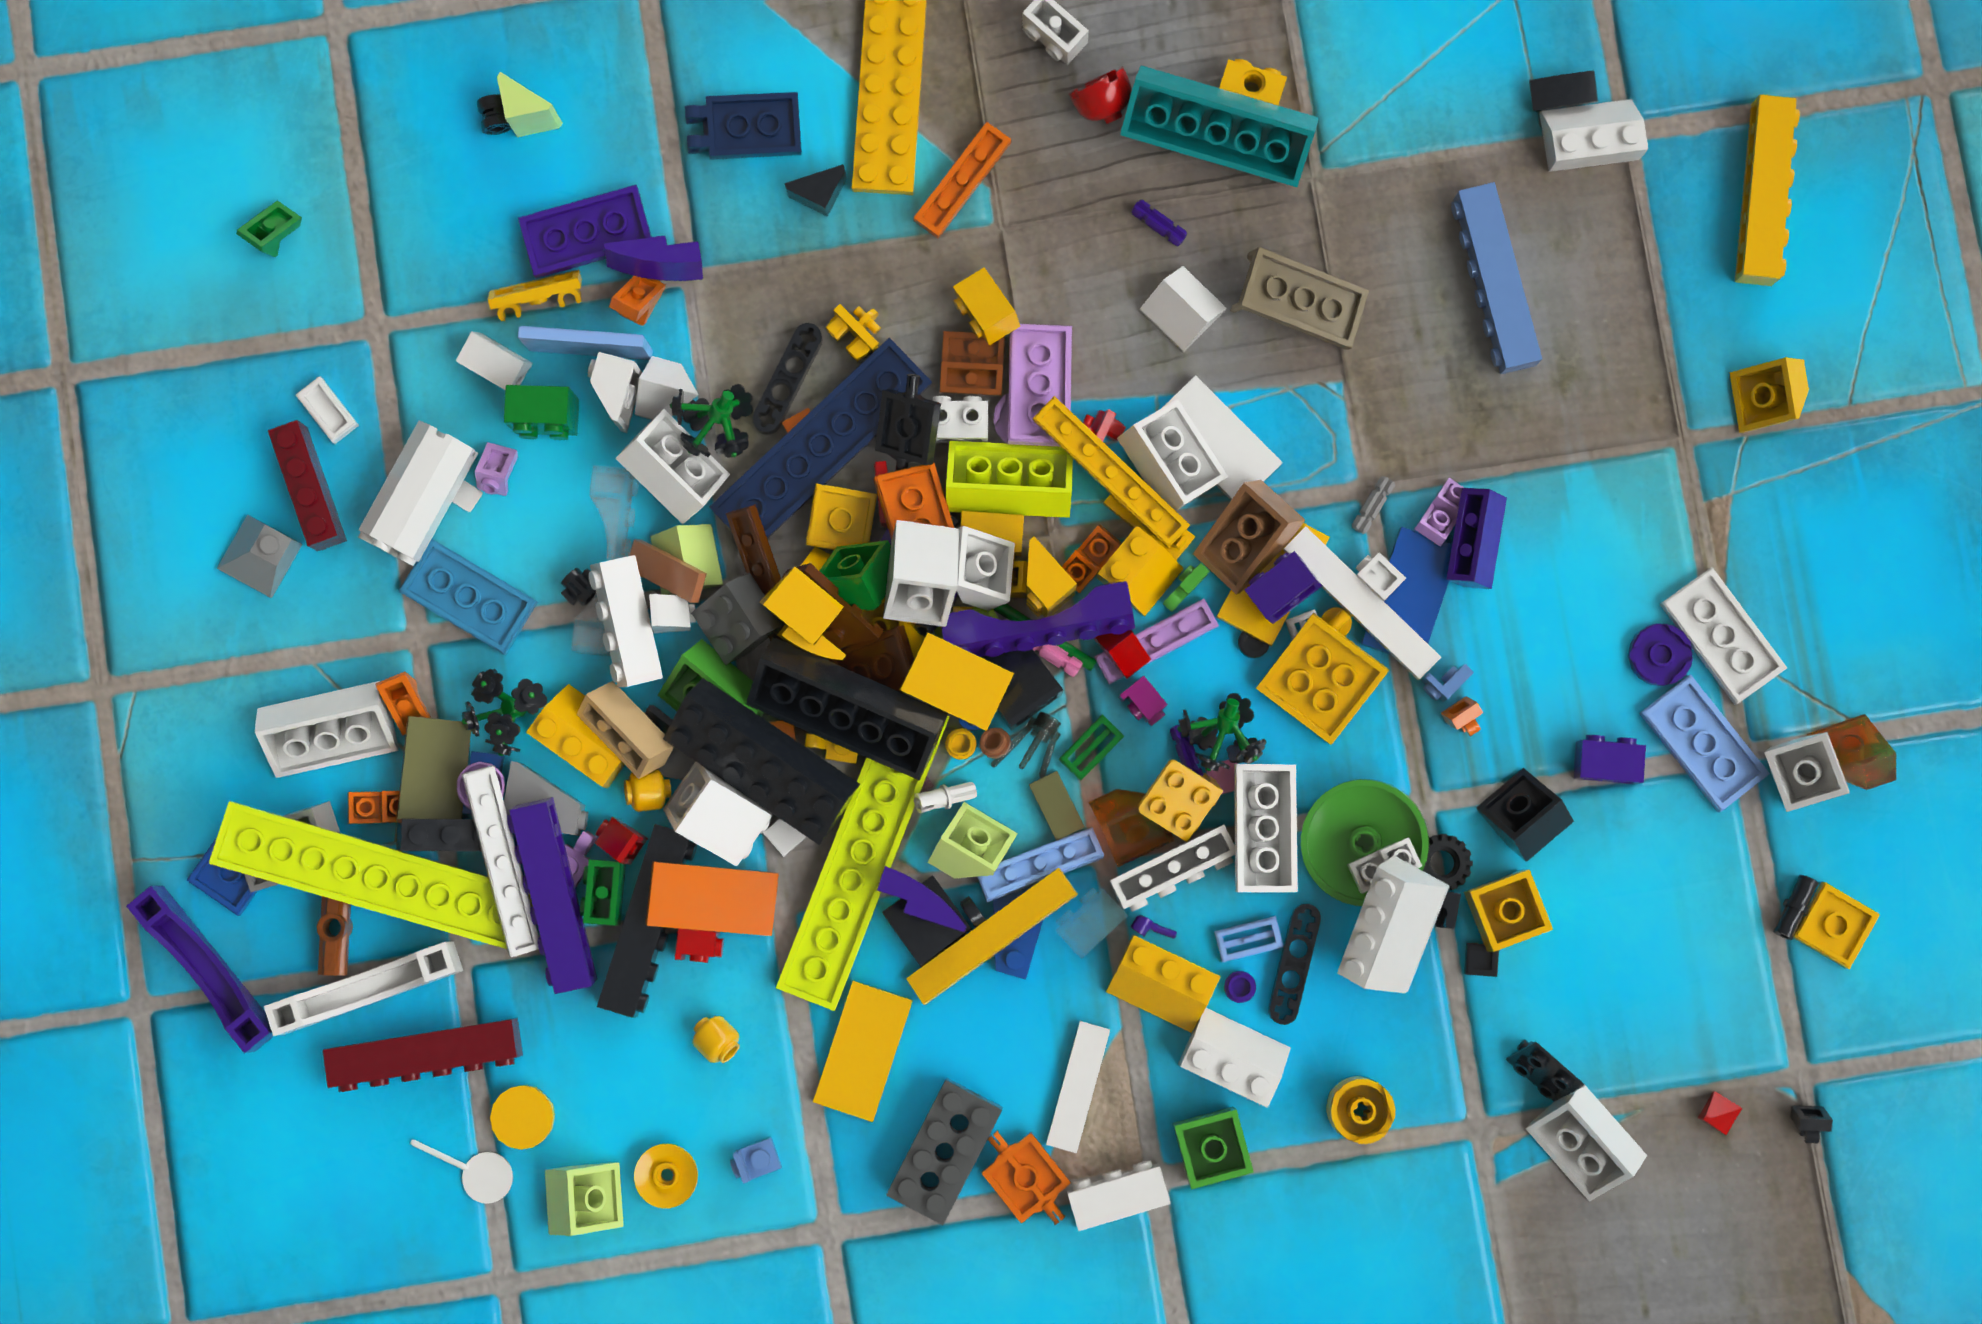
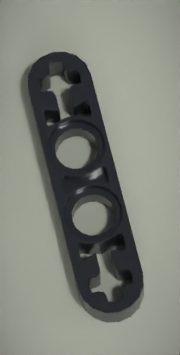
(784, 377)
(1299, 965)

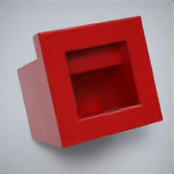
(698, 945)

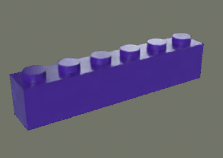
(552, 895)

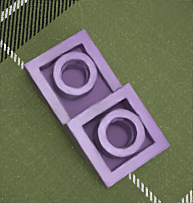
(1441, 513)

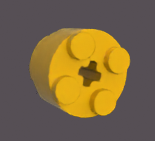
(1376, 1118)

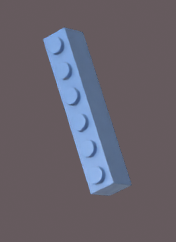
(1496, 278)

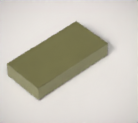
(1056, 805)

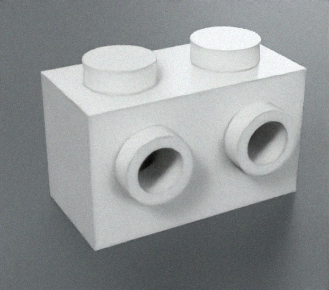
(1055, 29)
(962, 419)

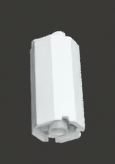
(417, 493)

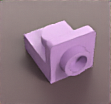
(495, 469)

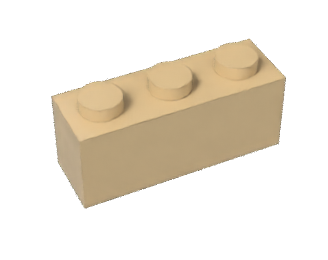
(625, 729)

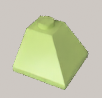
(971, 844)

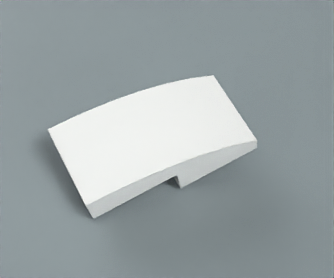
(1365, 867)

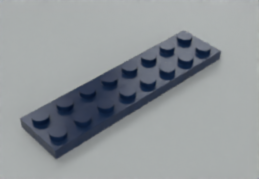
(820, 441)

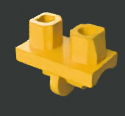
(844, 322)

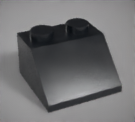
(1525, 814)

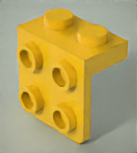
(1180, 799)

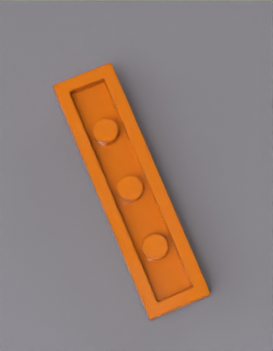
(962, 180)

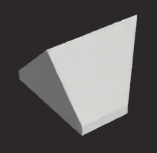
(659, 384)

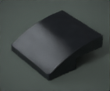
(920, 936)

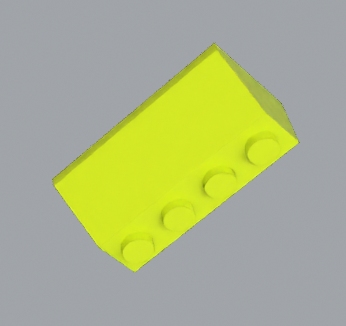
(1009, 479)

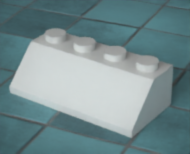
(325, 730)
(1265, 828)
(1393, 927)

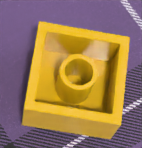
(1508, 910)

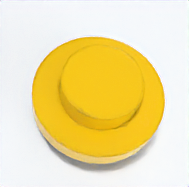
(960, 744)

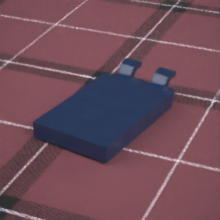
(746, 126)

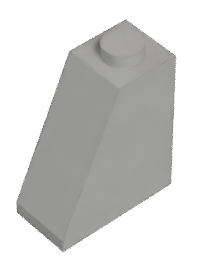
(528, 786)

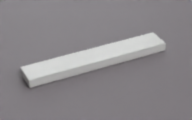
(1364, 605)
(500, 860)

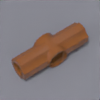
(334, 949)

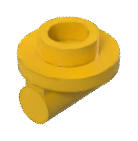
(1338, 619)

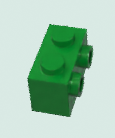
(603, 892)

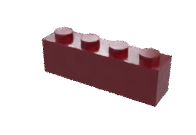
(307, 485)

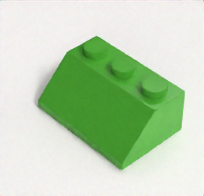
(704, 662)

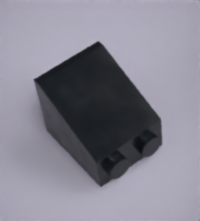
(1029, 688)

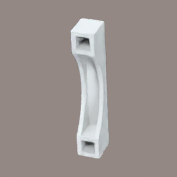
(363, 989)

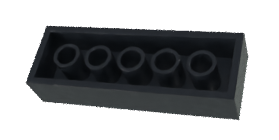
(846, 708)
(760, 761)

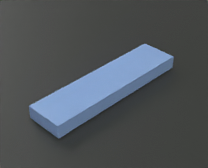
(1038, 863)

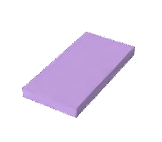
(1037, 373)

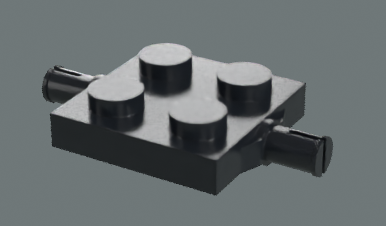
(907, 425)

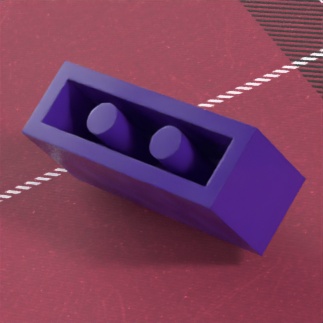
(1476, 538)

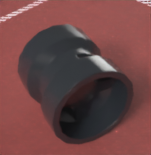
(493, 115)

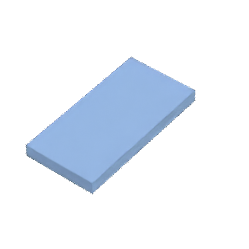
(585, 342)
(1704, 743)

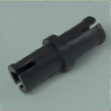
(1795, 907)

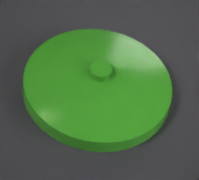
(1352, 824)

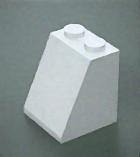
(922, 573)
(716, 815)

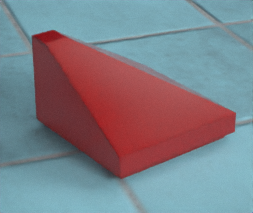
(1720, 1113)

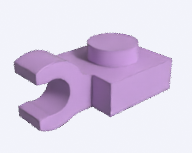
(577, 855)

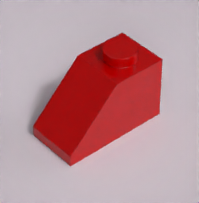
(620, 840)

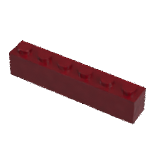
(423, 1053)

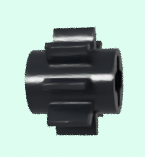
(578, 587)

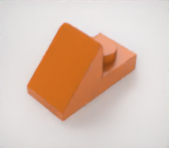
(637, 299)
(402, 699)

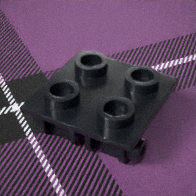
(1544, 1071)

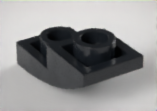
(1563, 90)

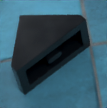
(819, 189)

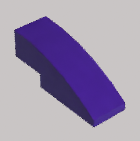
(655, 259)
(920, 899)

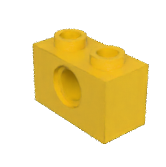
(1241, 72)

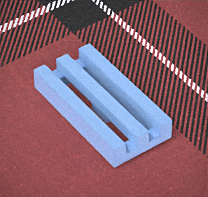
(1223, 945)

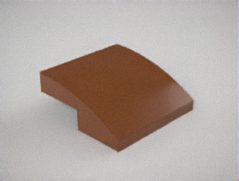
(971, 364)

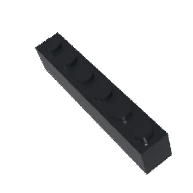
(639, 944)

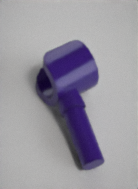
(1143, 924)

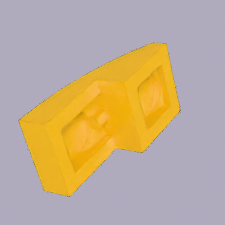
(821, 648)

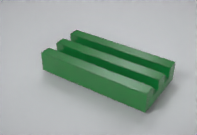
(1109, 728)

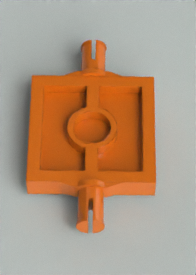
(1026, 1177)

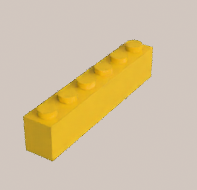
(1766, 190)

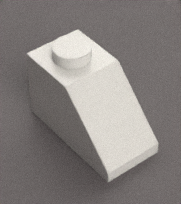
(670, 613)

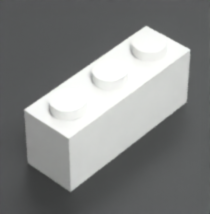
(1118, 1195)

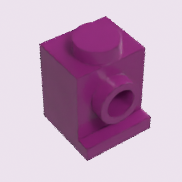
(1144, 701)

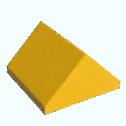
(802, 605)

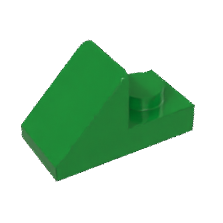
(270, 228)

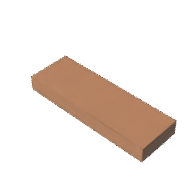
(668, 571)

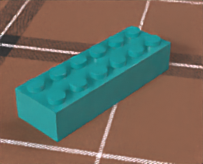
(1219, 126)

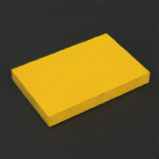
(956, 681)

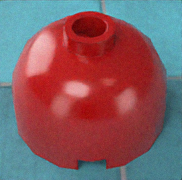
(1103, 96)

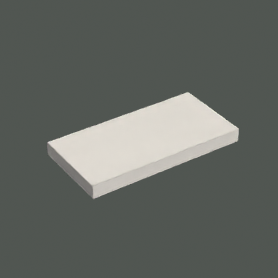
(1230, 440)
(1723, 636)

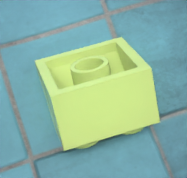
(583, 1198)

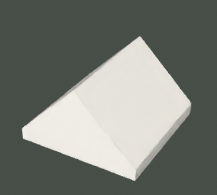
(1182, 308)

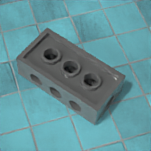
(952, 1172)

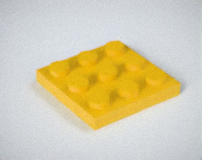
(1322, 678)

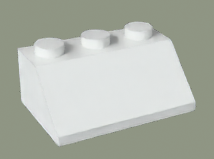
(1593, 135)
(1172, 455)
(668, 471)
(1235, 1057)
(1587, 1143)

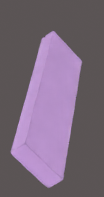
(1166, 636)

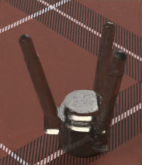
(1043, 729)

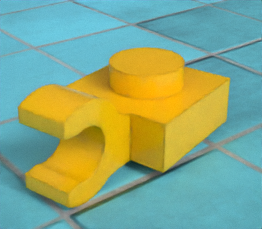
(833, 751)

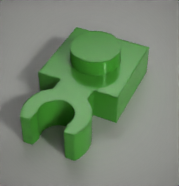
(1190, 580)

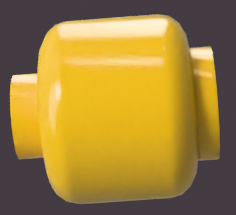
(647, 792)
(716, 1039)

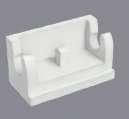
(493, 361)

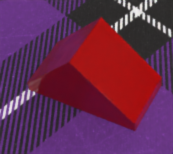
(1124, 651)

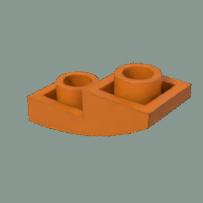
(1091, 557)
(372, 807)

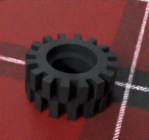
(1460, 855)

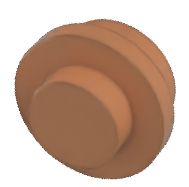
(995, 743)

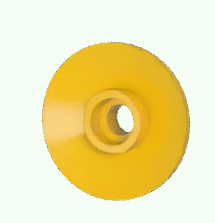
(654, 1187)

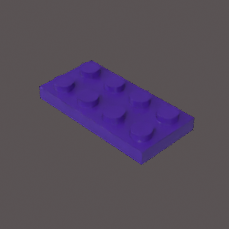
(577, 231)

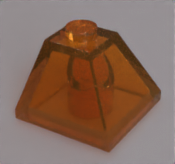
(1862, 752)
(1125, 828)

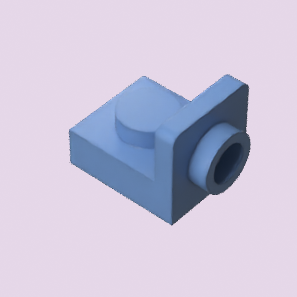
(1452, 681)
(755, 1160)

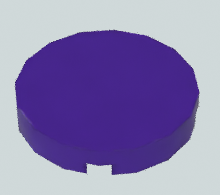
(1660, 654)

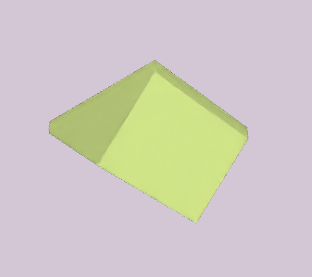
(526, 110)
(694, 546)

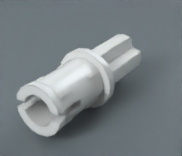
(944, 796)

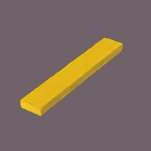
(1111, 472)
(992, 936)

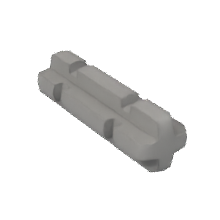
(1373, 505)

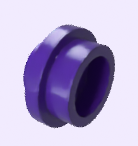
(1240, 986)

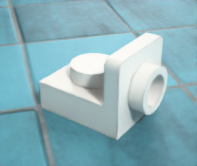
(1379, 575)

